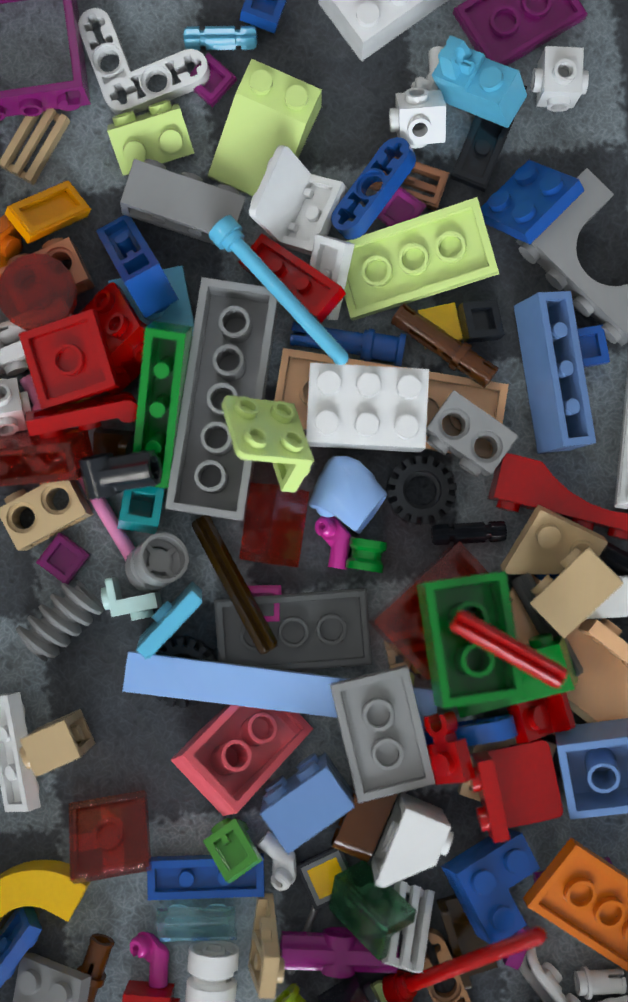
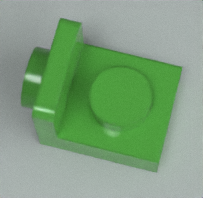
(232, 848)

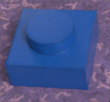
(263, 13)
(593, 346)

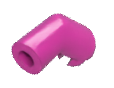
(337, 538)
(150, 948)

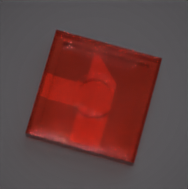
(109, 837)

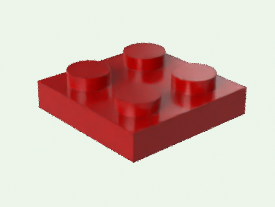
(69, 360)

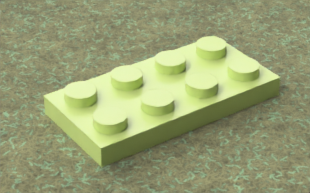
(419, 259)

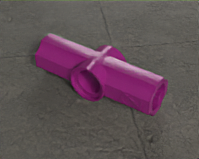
(331, 952)

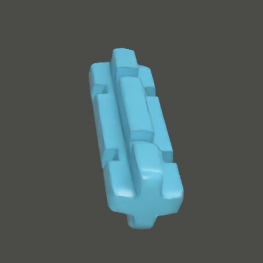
(220, 37)

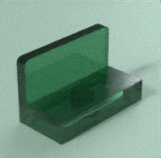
(369, 910)

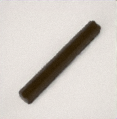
(234, 584)

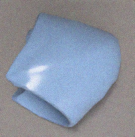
(347, 492)

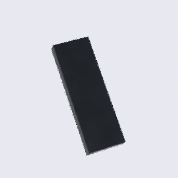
(480, 153)

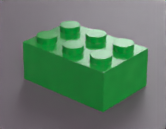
(459, 668)

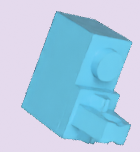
(478, 83)

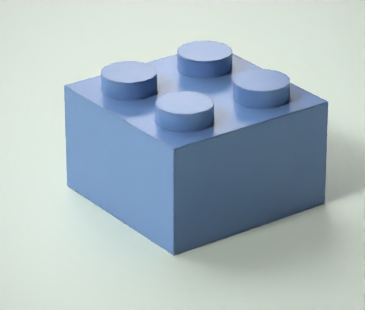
(595, 768)
(306, 801)

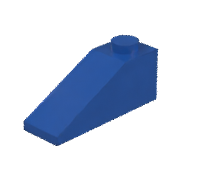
(137, 266)

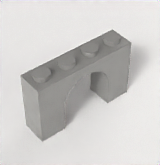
(557, 255)

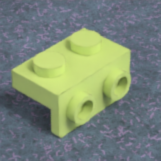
(152, 135)

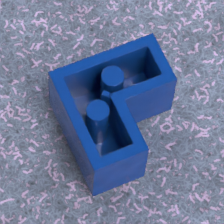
(482, 884)

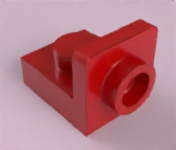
(542, 717)

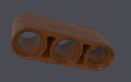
(362, 827)

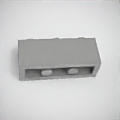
(178, 200)

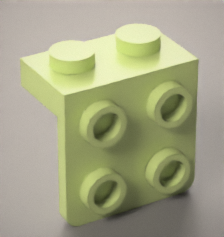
(269, 434)

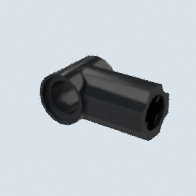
(110, 474)

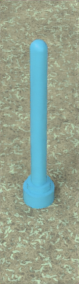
(228, 235)

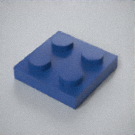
(531, 201)

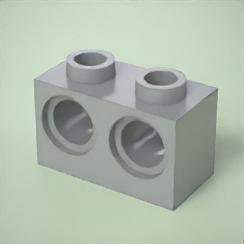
(474, 425)

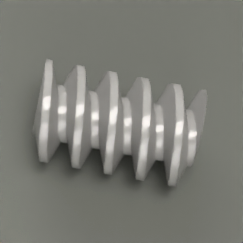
(60, 621)

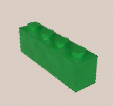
(161, 391)

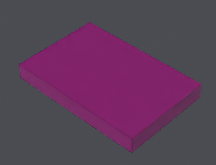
(515, 27)

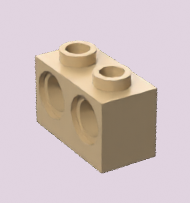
(48, 519)

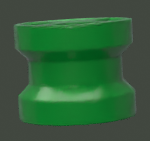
(366, 554)

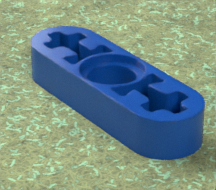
(382, 161)
(483, 730)

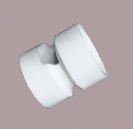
(212, 971)

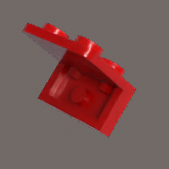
(122, 332)
(515, 787)

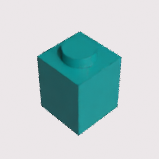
(141, 509)

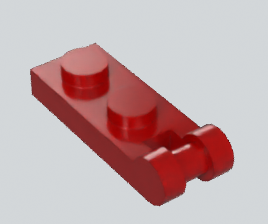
(85, 414)

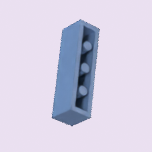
(554, 372)

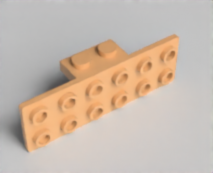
(604, 659)

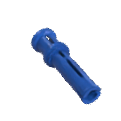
(367, 344)

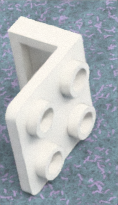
(294, 202)

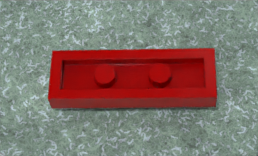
(308, 285)

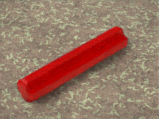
(508, 649)

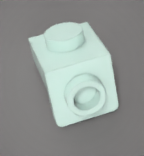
(137, 606)

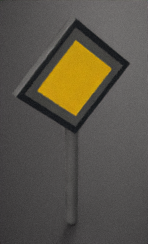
(318, 880)

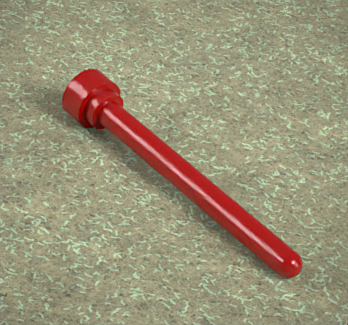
(404, 985)

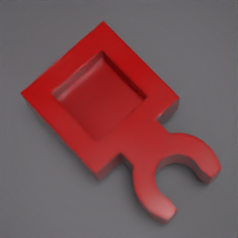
(447, 754)

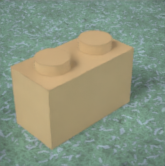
(575, 591)
(56, 743)

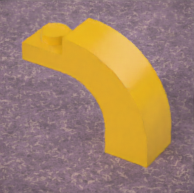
(41, 885)

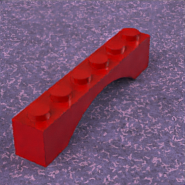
(529, 483)

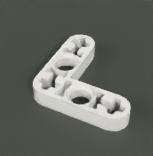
(124, 79)

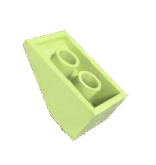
(265, 113)

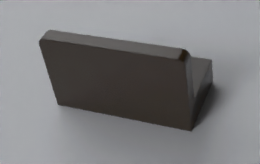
(461, 935)

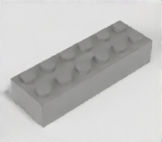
(226, 358)

